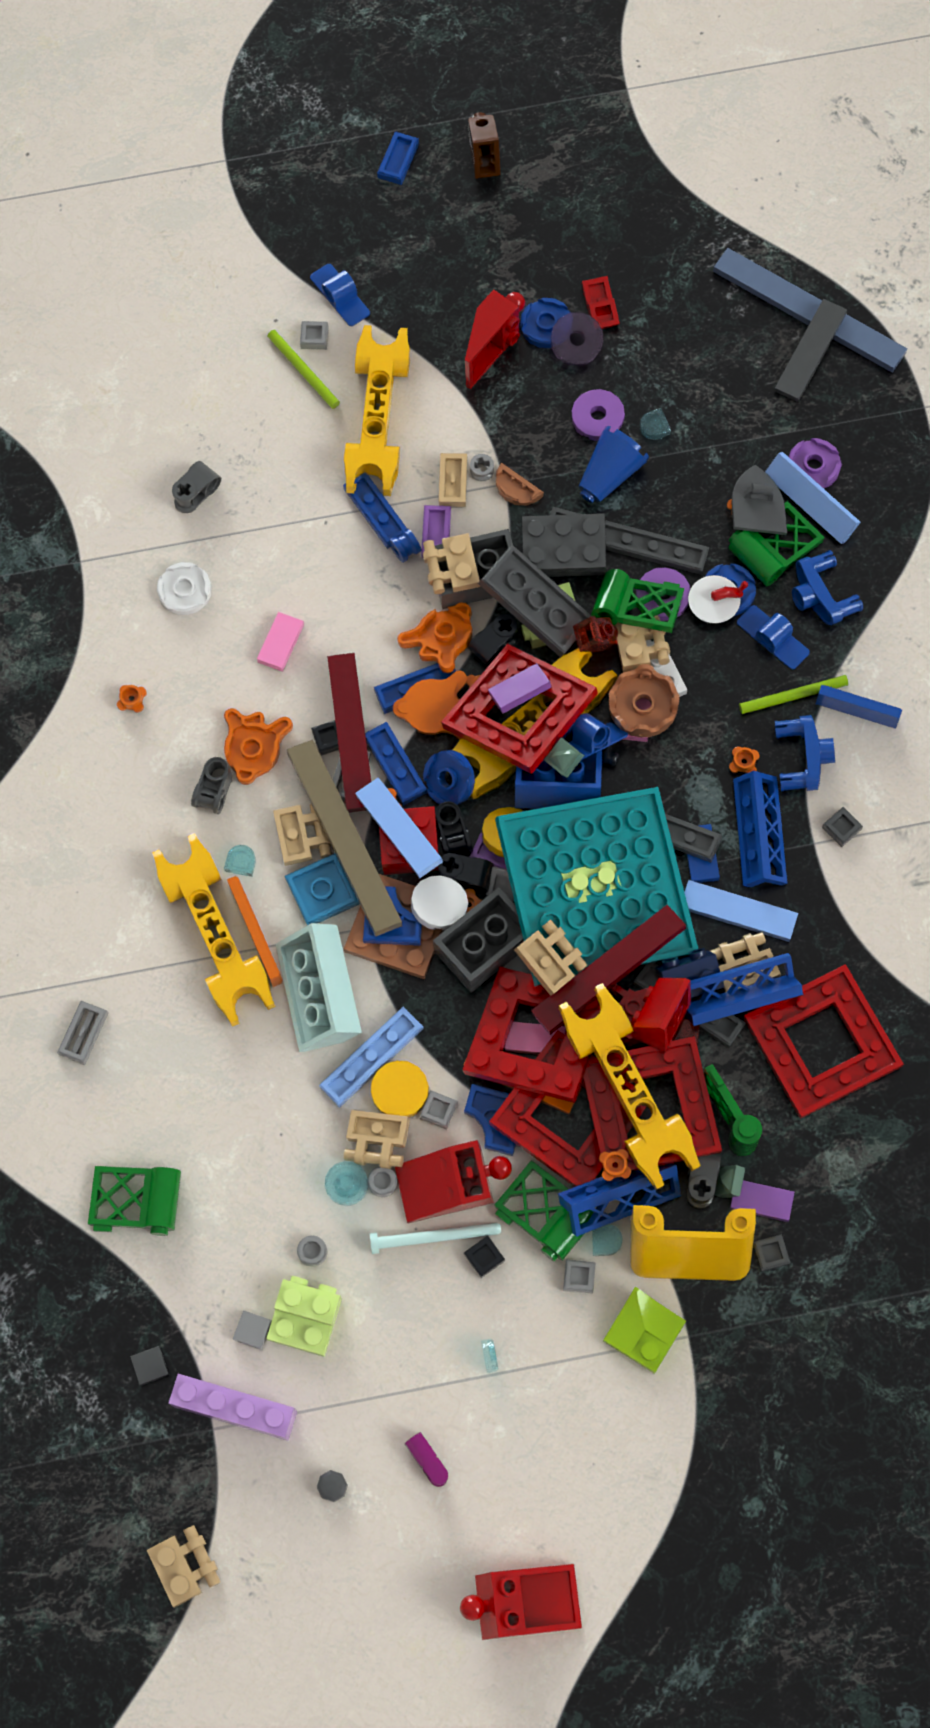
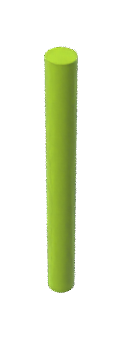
(304, 370)
(791, 695)

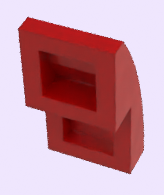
(600, 302)

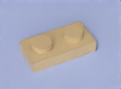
(453, 479)

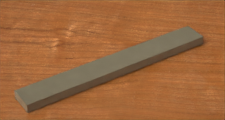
(344, 838)

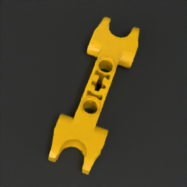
(372, 454)
(495, 770)
(234, 975)
(653, 1135)

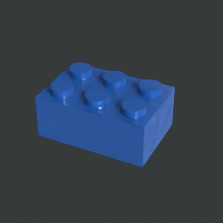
(550, 788)

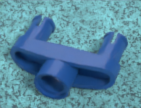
(815, 594)
(817, 753)

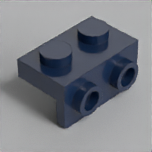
(696, 965)

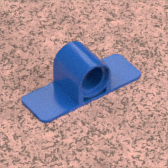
(341, 293)
(774, 635)
(593, 735)

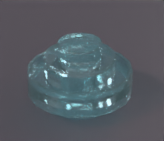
(346, 1183)

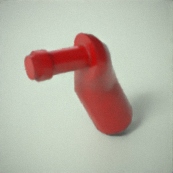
(730, 592)

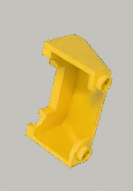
(691, 1253)

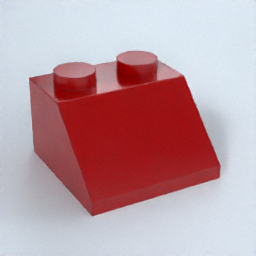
(662, 1012)

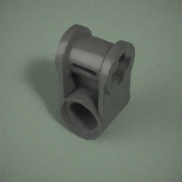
(194, 487)
(212, 791)
(705, 1178)

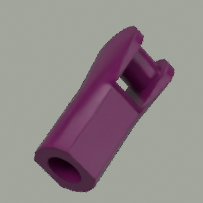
(427, 1459)

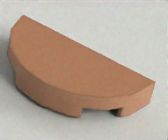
(516, 488)

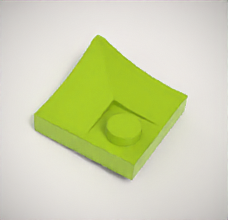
(644, 1330)

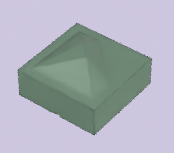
(564, 757)
(729, 1181)

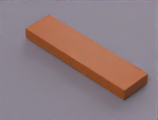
(255, 931)

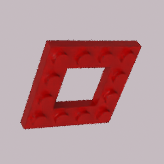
(528, 751)
(486, 1053)
(685, 1064)
(808, 1093)
(515, 1122)

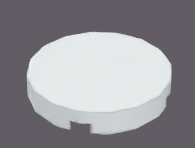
(184, 588)
(438, 902)

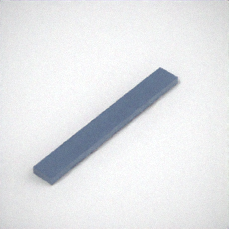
(804, 306)

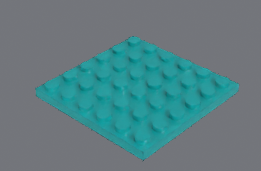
(568, 836)

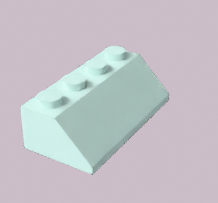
(318, 987)

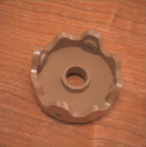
(646, 684)

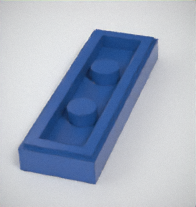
(376, 509)
(395, 689)
(859, 706)
(395, 763)

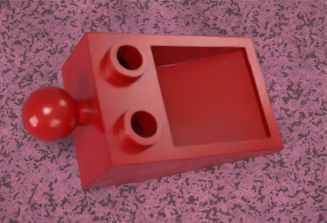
(492, 332)
(442, 1183)
(524, 1602)

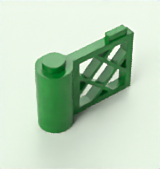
(765, 560)
(616, 597)
(744, 1128)
(158, 1199)
(557, 1232)

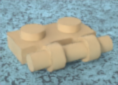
(460, 562)
(633, 646)
(293, 836)
(749, 943)
(545, 962)
(380, 1130)
(175, 1571)

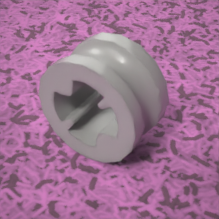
(487, 462)

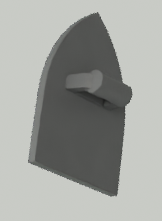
(758, 503)

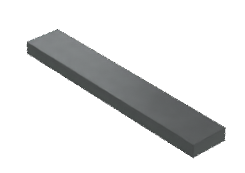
(651, 546)

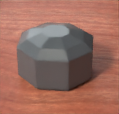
(332, 1486)

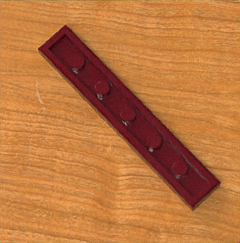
(349, 727)
(610, 967)

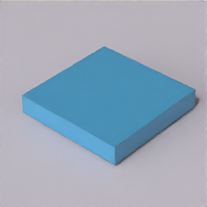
(321, 890)

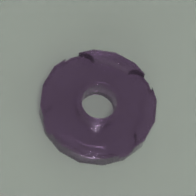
(576, 323)

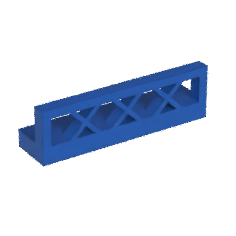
(755, 828)
(746, 997)
(600, 1192)

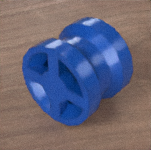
(405, 545)

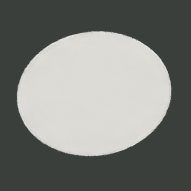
(708, 609)

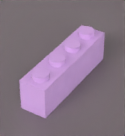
(233, 1407)

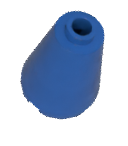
(610, 465)

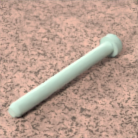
(432, 1236)

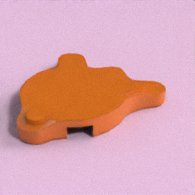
(441, 635)
(430, 702)
(252, 745)

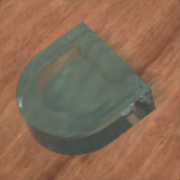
(654, 425)
(240, 860)
(606, 1240)
(489, 1355)

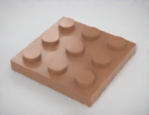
(404, 958)

